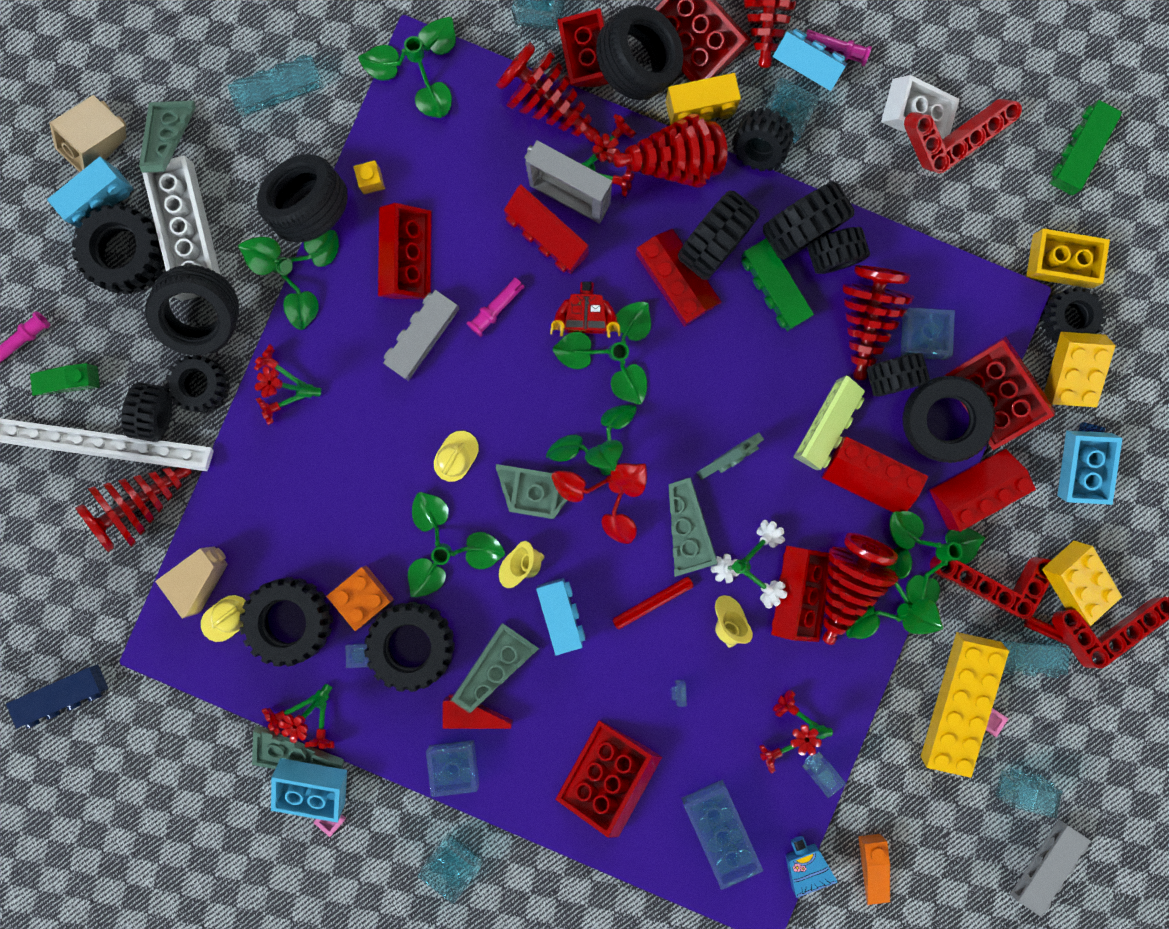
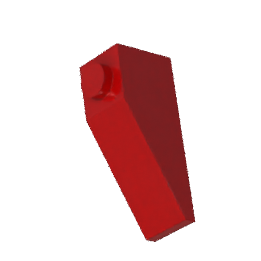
(480, 718)

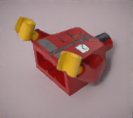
(585, 314)

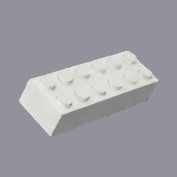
(180, 218)

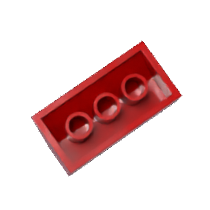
(545, 230)
(404, 252)
(680, 286)
(874, 476)
(981, 490)
(805, 580)

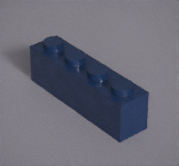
(56, 696)

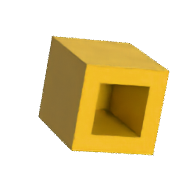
(369, 177)

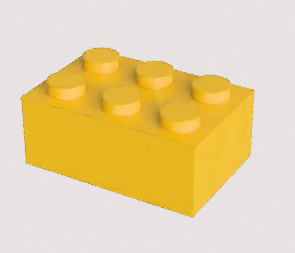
(706, 97)
(1068, 258)
(1079, 369)
(1082, 581)

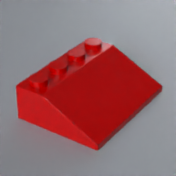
(706, 34)
(1011, 388)
(608, 779)

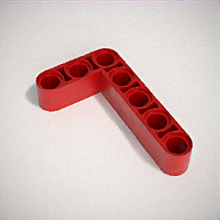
(963, 139)
(993, 589)
(1117, 634)

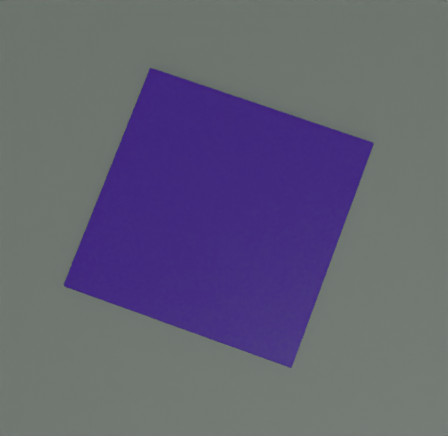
(342, 469)

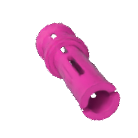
(847, 49)
(488, 314)
(26, 332)

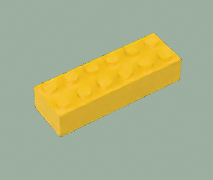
(964, 704)

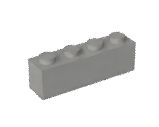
(421, 334)
(1050, 868)

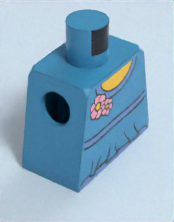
(807, 868)

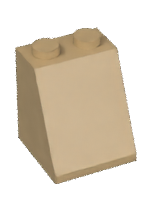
(87, 132)
(193, 580)

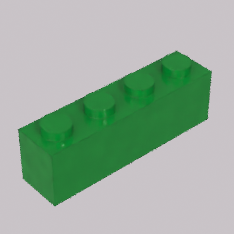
(1085, 147)
(776, 285)

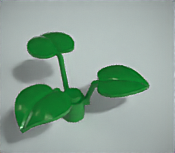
(383, 60)
(263, 258)
(629, 383)
(604, 455)
(961, 546)
(427, 577)
(918, 618)

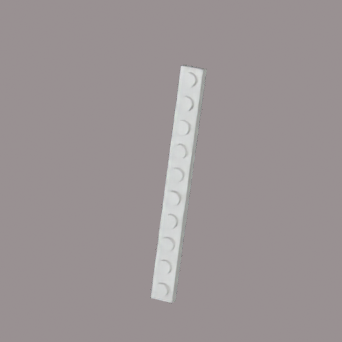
(105, 445)

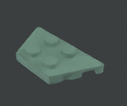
(732, 456)
(530, 491)

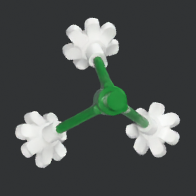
(728, 568)

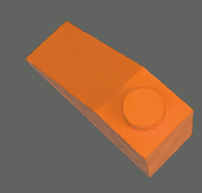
(875, 868)

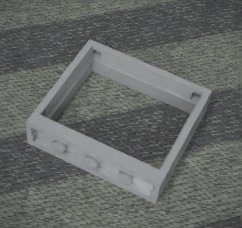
(568, 181)

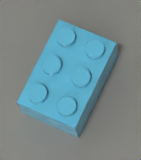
(810, 58)
(90, 190)
(1089, 467)
(561, 616)
(308, 790)

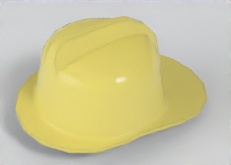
(456, 456)
(520, 564)
(223, 618)
(731, 623)

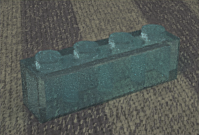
(275, 85)
(1036, 658)

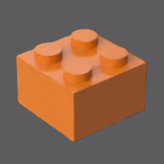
(360, 598)

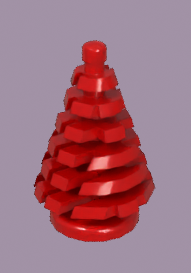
(768, 20)
(541, 89)
(680, 152)
(873, 305)
(125, 508)
(855, 581)

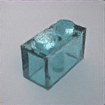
(823, 774)

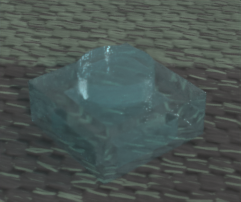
(355, 656)
(679, 693)

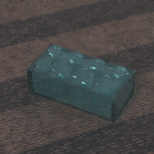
(722, 834)

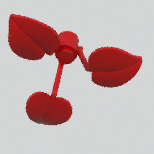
(625, 479)

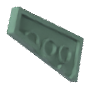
(163, 133)
(690, 534)
(495, 664)
(270, 747)

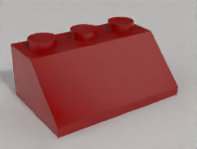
(579, 44)

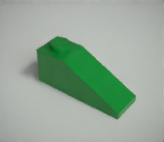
(65, 379)

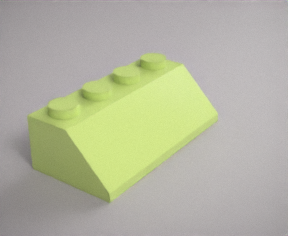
(829, 423)

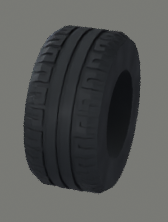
(980, 419)

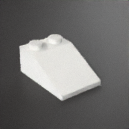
(914, 95)

